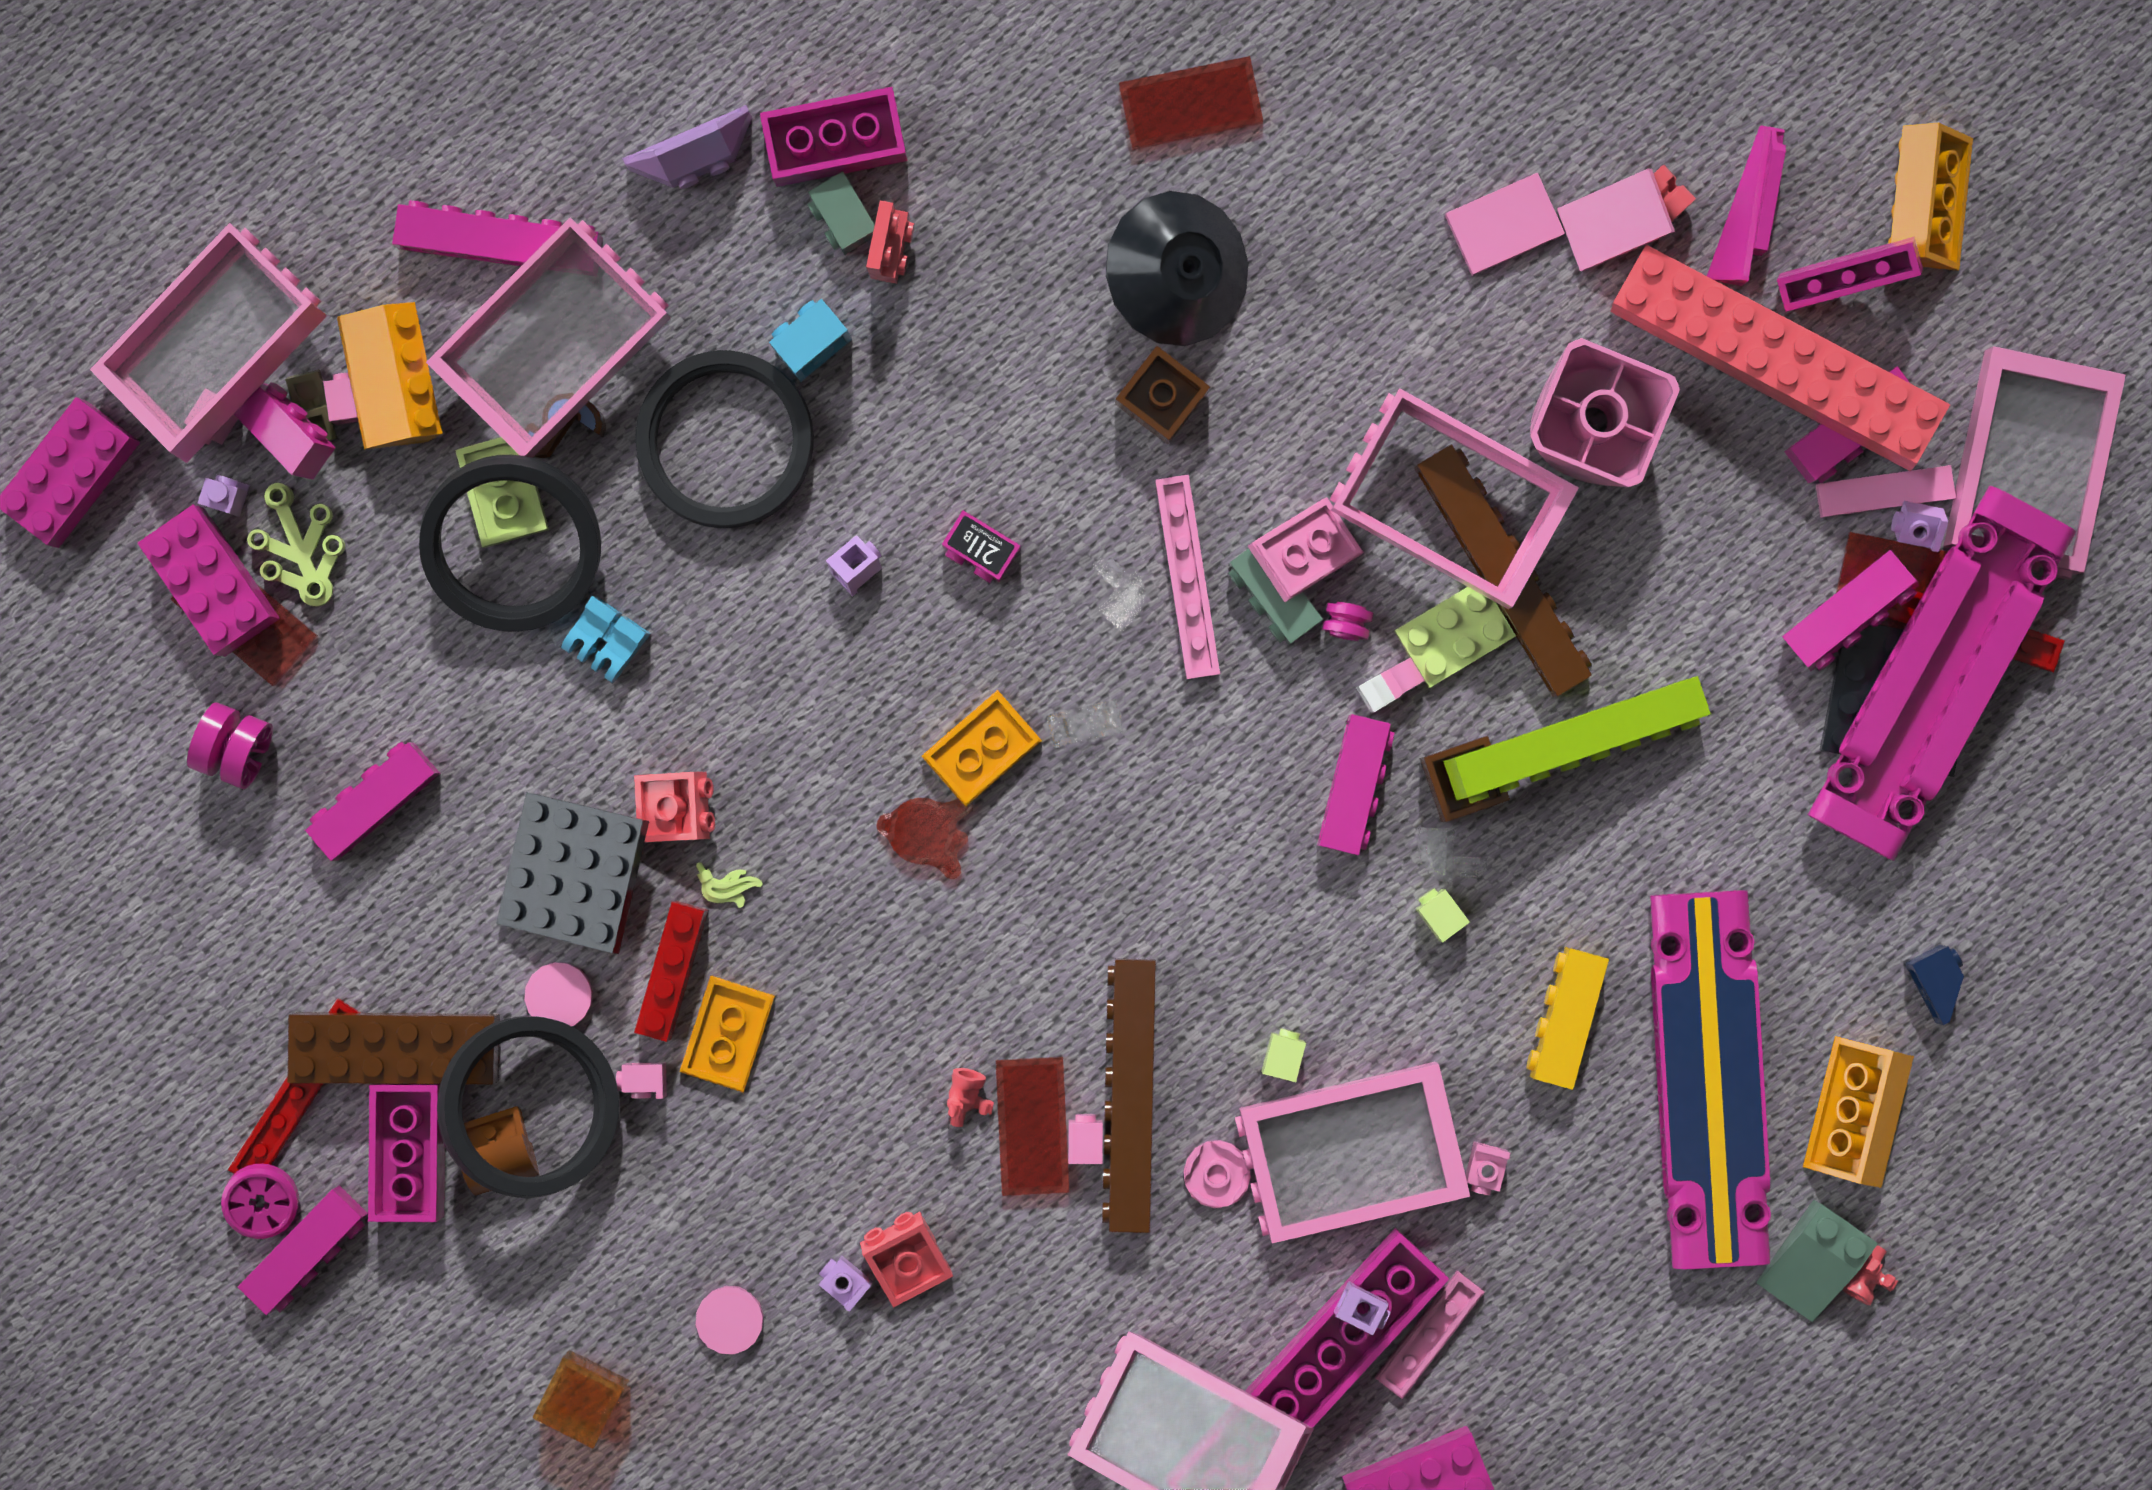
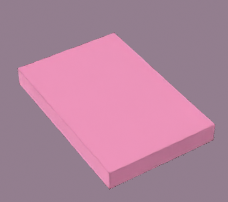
(1616, 220)
(1504, 224)
(1305, 549)

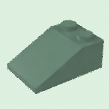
(1816, 1261)

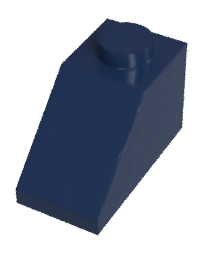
(1938, 980)

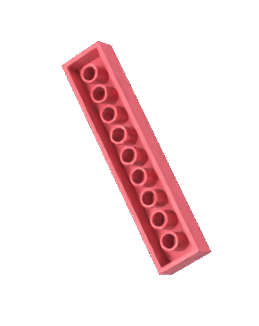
(1779, 358)

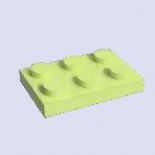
(502, 508)
(1454, 634)

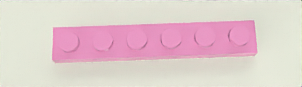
(1187, 577)

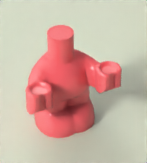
(964, 1095)
(1870, 1274)

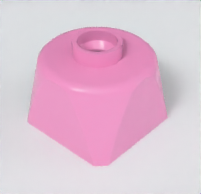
(1630, 395)

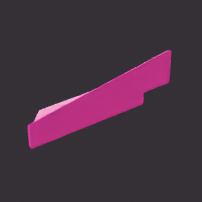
(1752, 210)

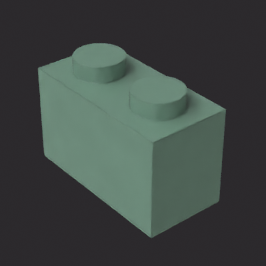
(842, 212)

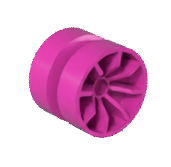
(226, 744)

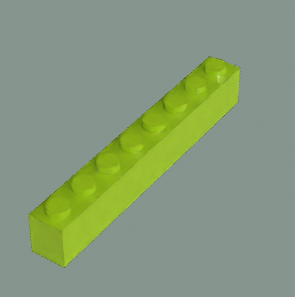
(1577, 738)

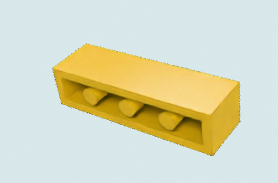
(1568, 1017)

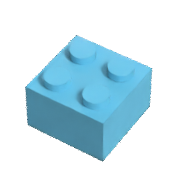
(810, 339)

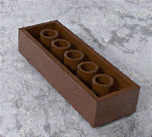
(383, 1047)

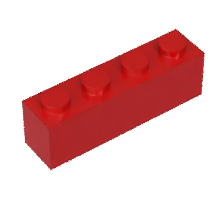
(671, 971)

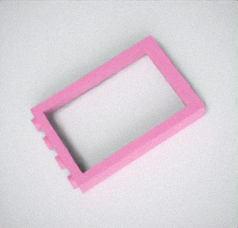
(1559, 498)

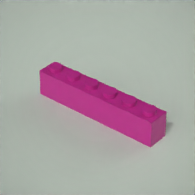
(471, 236)

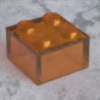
(580, 1399)

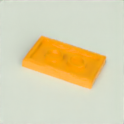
(981, 748)
(727, 1033)

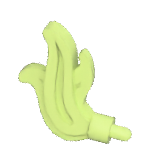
(728, 888)

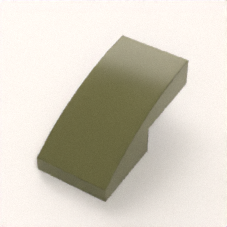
(309, 393)

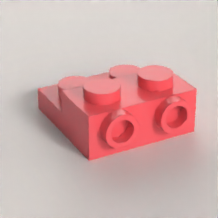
(888, 242)
(675, 805)
(905, 1258)

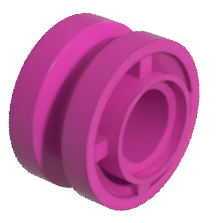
(1347, 621)

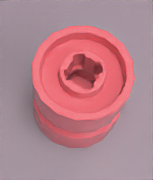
(1675, 197)

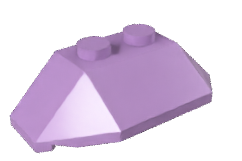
(693, 152)

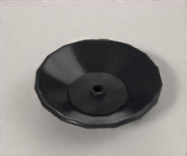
(1149, 275)

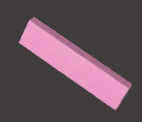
(1885, 491)
(1429, 1334)

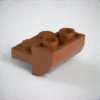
(503, 1144)

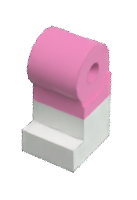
(1390, 685)

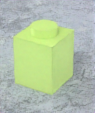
(1441, 914)
(1284, 1055)

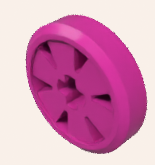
(277, 1190)

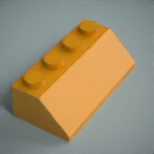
(1932, 192)
(389, 376)
(1858, 1112)

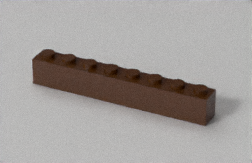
(1491, 552)
(1131, 1095)

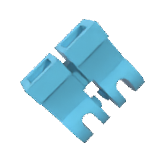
(622, 637)

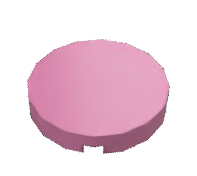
(559, 993)
(1216, 1162)
(729, 1320)

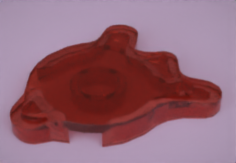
(927, 832)

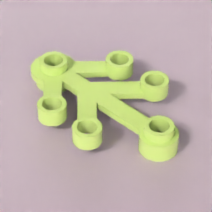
(300, 549)

